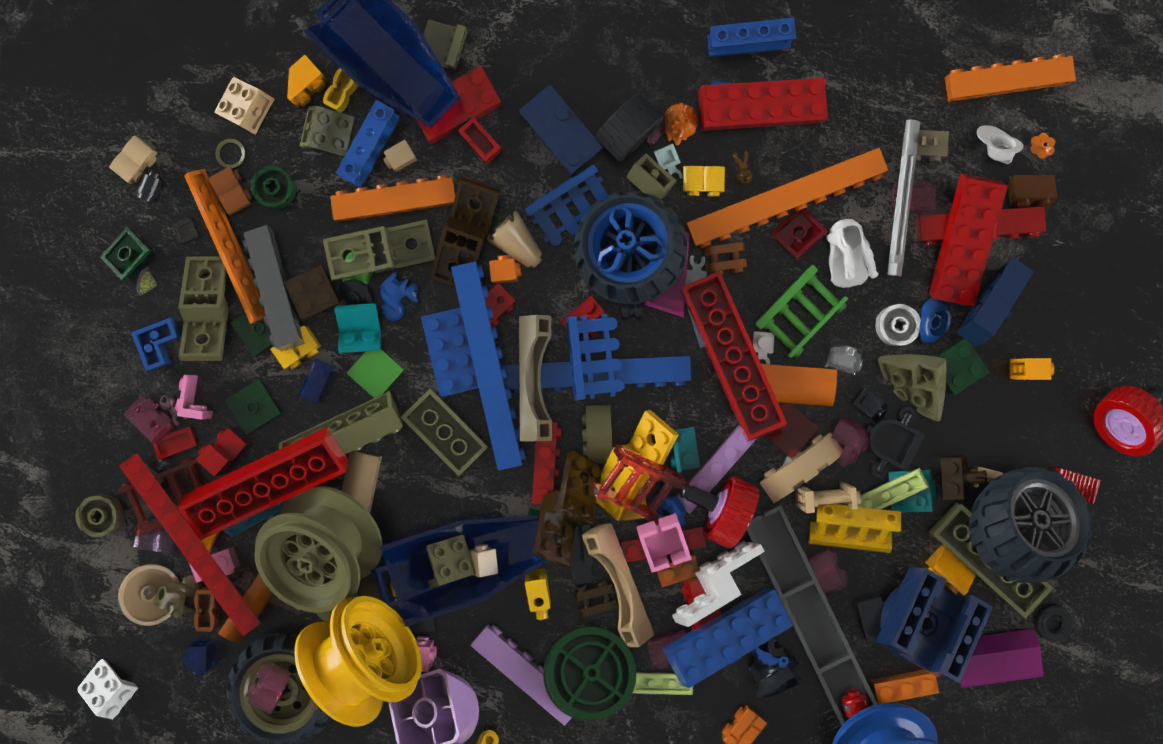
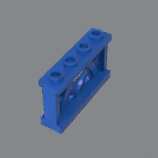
(751, 37)

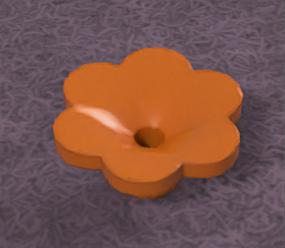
(1038, 145)

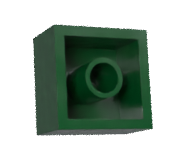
(962, 366)

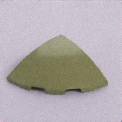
(917, 380)

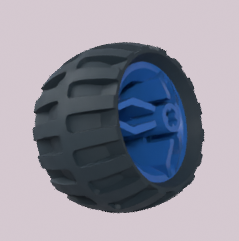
(627, 210)

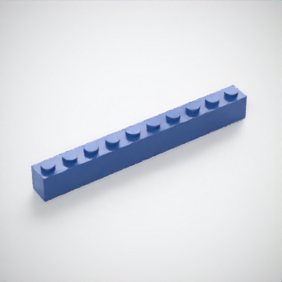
(487, 366)
(633, 372)

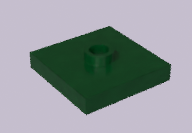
(253, 335)
(253, 406)

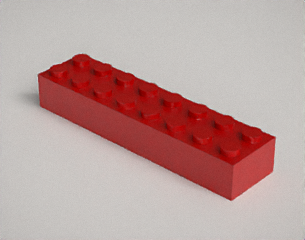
(733, 356)
(263, 483)

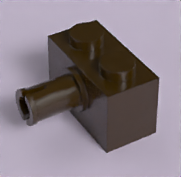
(957, 477)

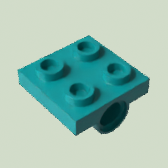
(918, 502)

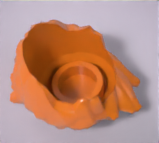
(680, 122)

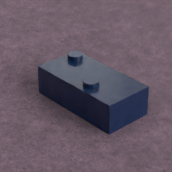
(560, 130)
(995, 302)

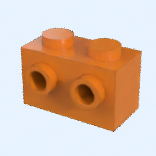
(504, 270)

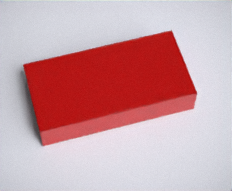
(176, 443)

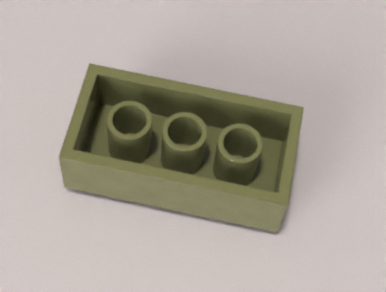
(445, 431)

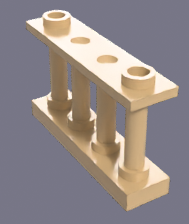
(808, 499)

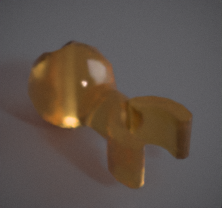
(744, 172)

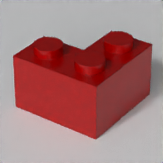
(224, 452)

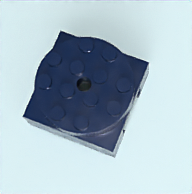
(948, 629)

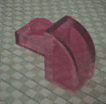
(853, 437)

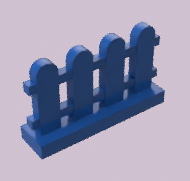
(559, 205)
(590, 367)

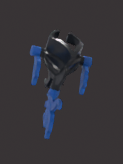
(773, 670)

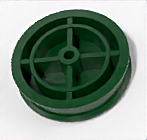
(589, 673)

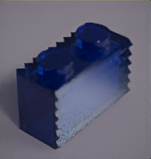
(317, 380)

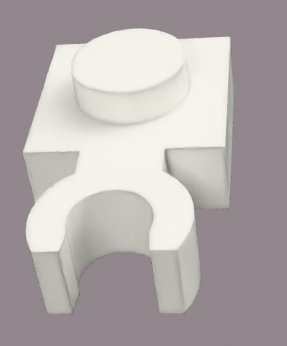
(763, 344)

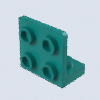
(358, 328)
(685, 450)

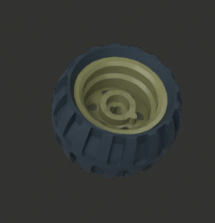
(289, 724)

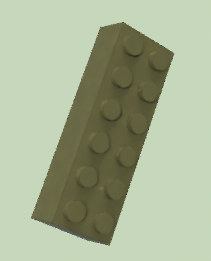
(360, 424)
(954, 533)

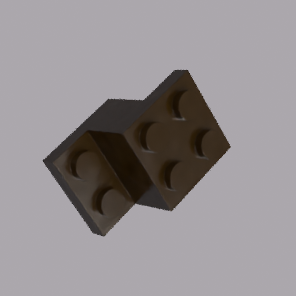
(311, 293)

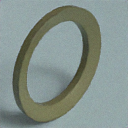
(221, 144)

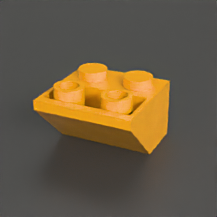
(304, 81)
(952, 569)

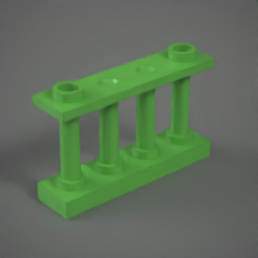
(781, 307)

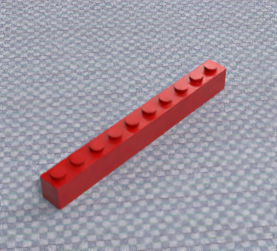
(189, 544)

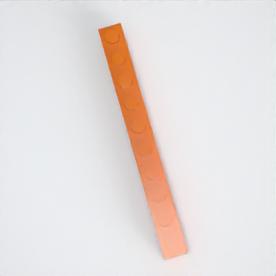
(787, 197)

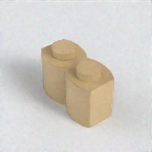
(133, 160)

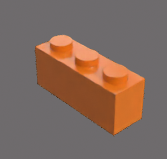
(904, 686)

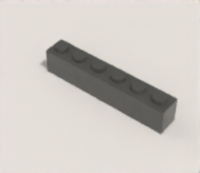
(270, 281)

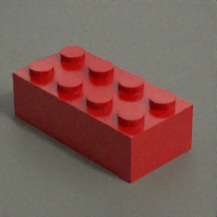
(476, 101)

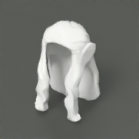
(850, 254)

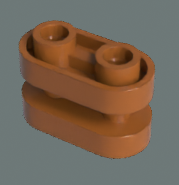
(735, 265)

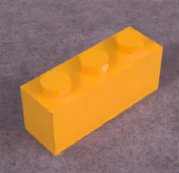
(1031, 369)

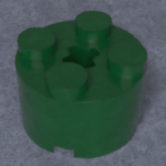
(271, 176)

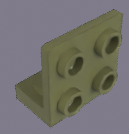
(446, 42)
(327, 130)
(449, 561)

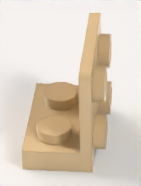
(244, 105)

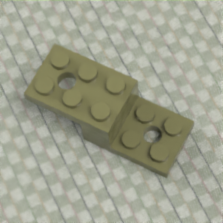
(379, 249)
(203, 309)

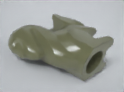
(175, 596)

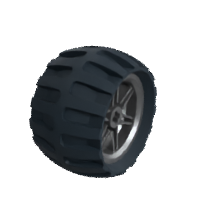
(1026, 512)

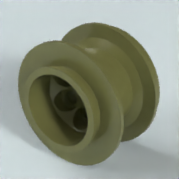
(317, 549)

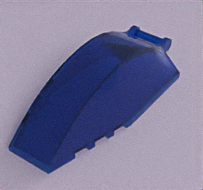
(385, 56)
(411, 567)

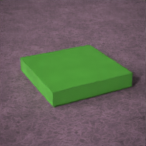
(375, 372)

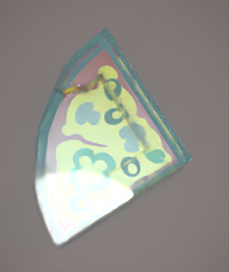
(145, 282)

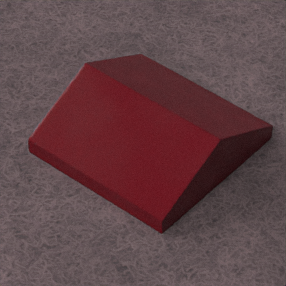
(799, 233)

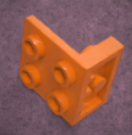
(678, 572)

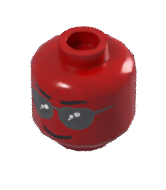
(854, 702)

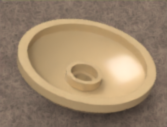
(141, 607)

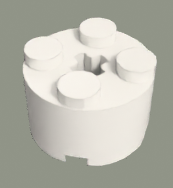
(908, 330)

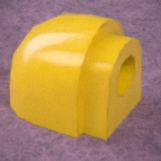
(487, 737)

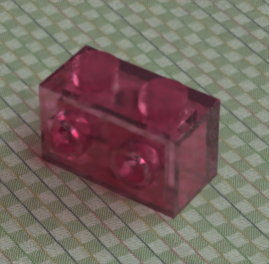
(149, 420)

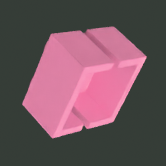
(662, 540)

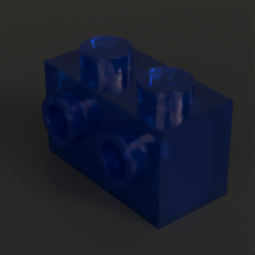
(200, 656)

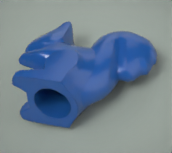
(392, 293)

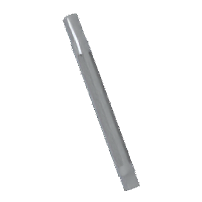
(903, 198)

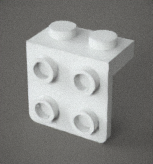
(105, 690)

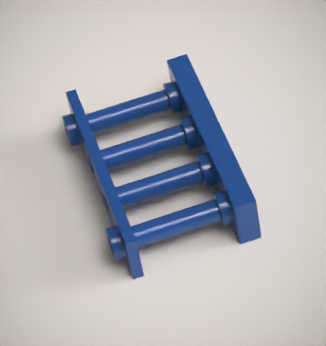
(368, 144)

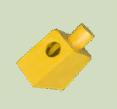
(538, 593)

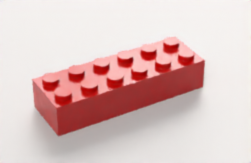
(762, 104)
(967, 239)

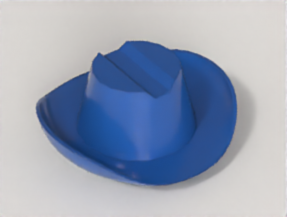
(935, 320)

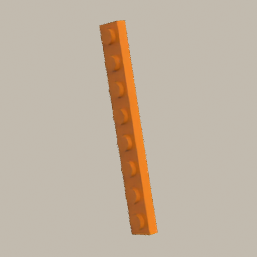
(226, 244)

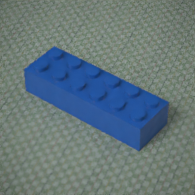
(727, 637)

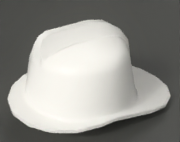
(999, 144)

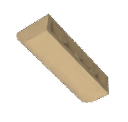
(362, 477)

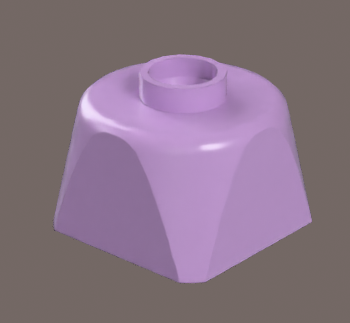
(437, 712)

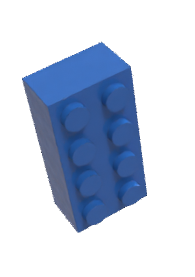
(449, 352)

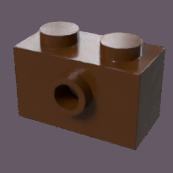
(1032, 190)

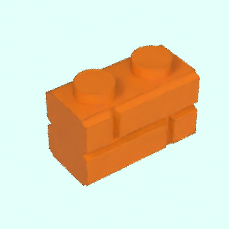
(745, 727)

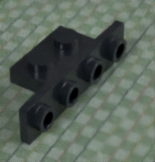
(580, 559)

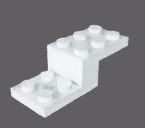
(717, 583)

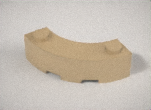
(802, 467)

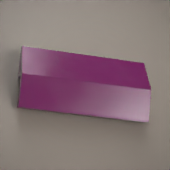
(1004, 659)

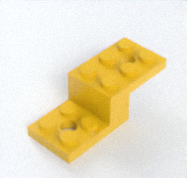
(643, 445)

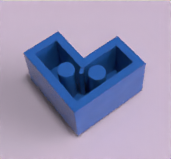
(152, 341)

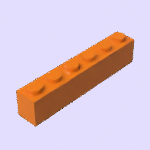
(1010, 78)
(394, 199)

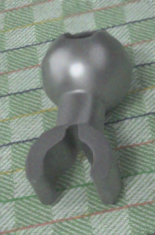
(169, 405)

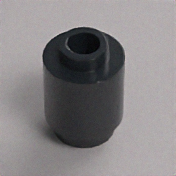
(149, 186)

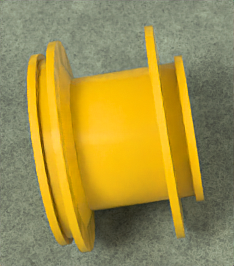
(358, 660)

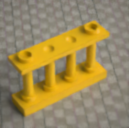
(854, 528)

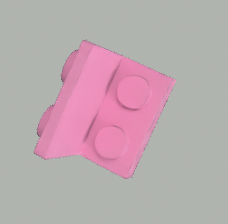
(185, 405)

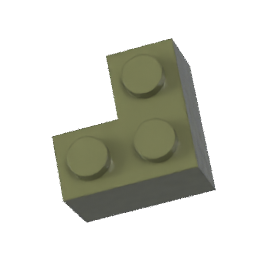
(597, 433)

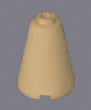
(515, 240)

